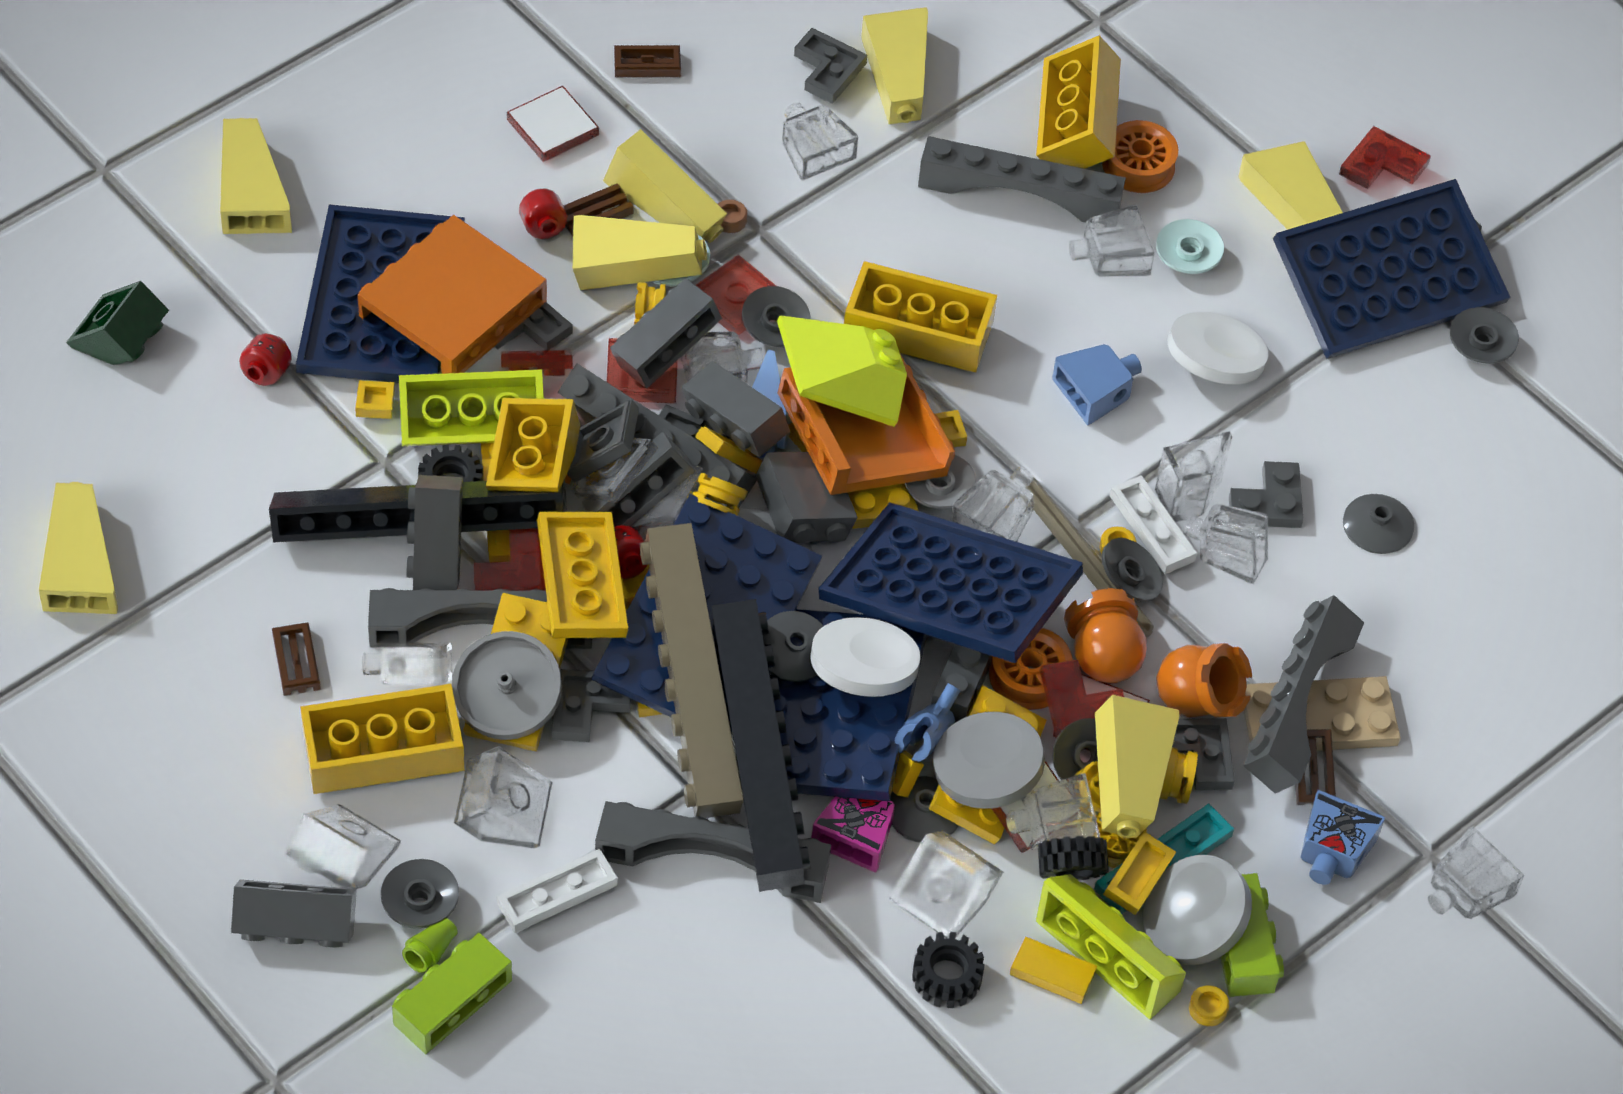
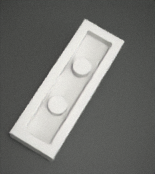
(1153, 524)
(557, 890)

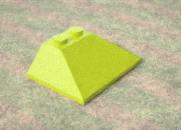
(846, 366)

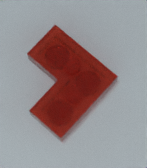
(1383, 152)
(551, 361)
(523, 570)
(1068, 696)

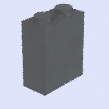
(801, 501)

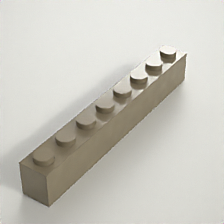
(692, 670)

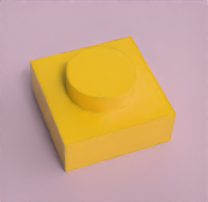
(375, 399)
(906, 774)

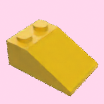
(533, 444)

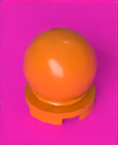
(1107, 635)
(1205, 680)

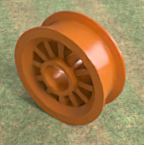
(1143, 155)
(1023, 683)

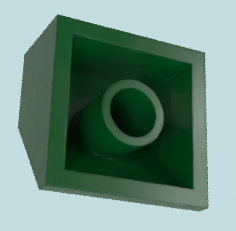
(120, 324)

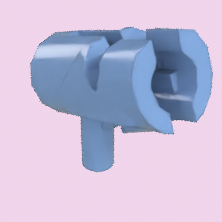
(928, 724)

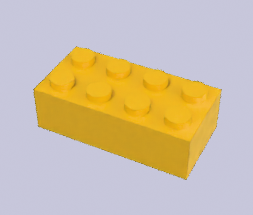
(1079, 105)
(923, 314)
(382, 738)

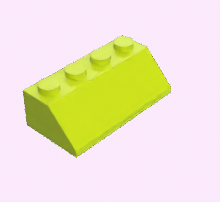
(460, 405)
(1105, 939)

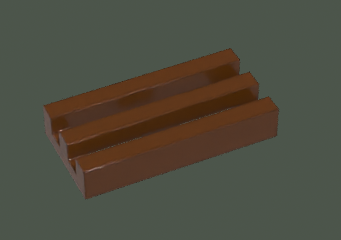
(647, 61)
(596, 203)
(299, 683)
(1301, 796)

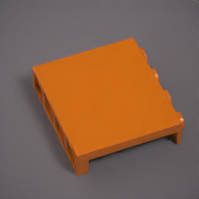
(455, 294)
(864, 453)

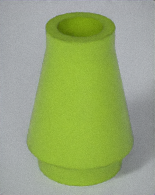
(429, 945)

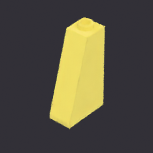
(897, 60)
(250, 183)
(1289, 184)
(662, 187)
(633, 251)
(75, 559)
(1132, 761)

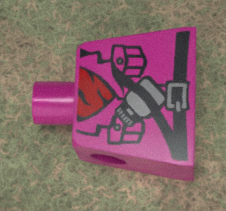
(855, 829)

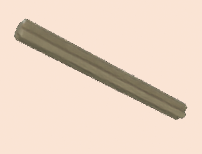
(1076, 545)

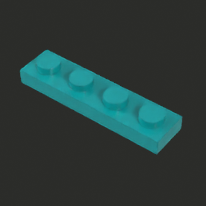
(1193, 836)

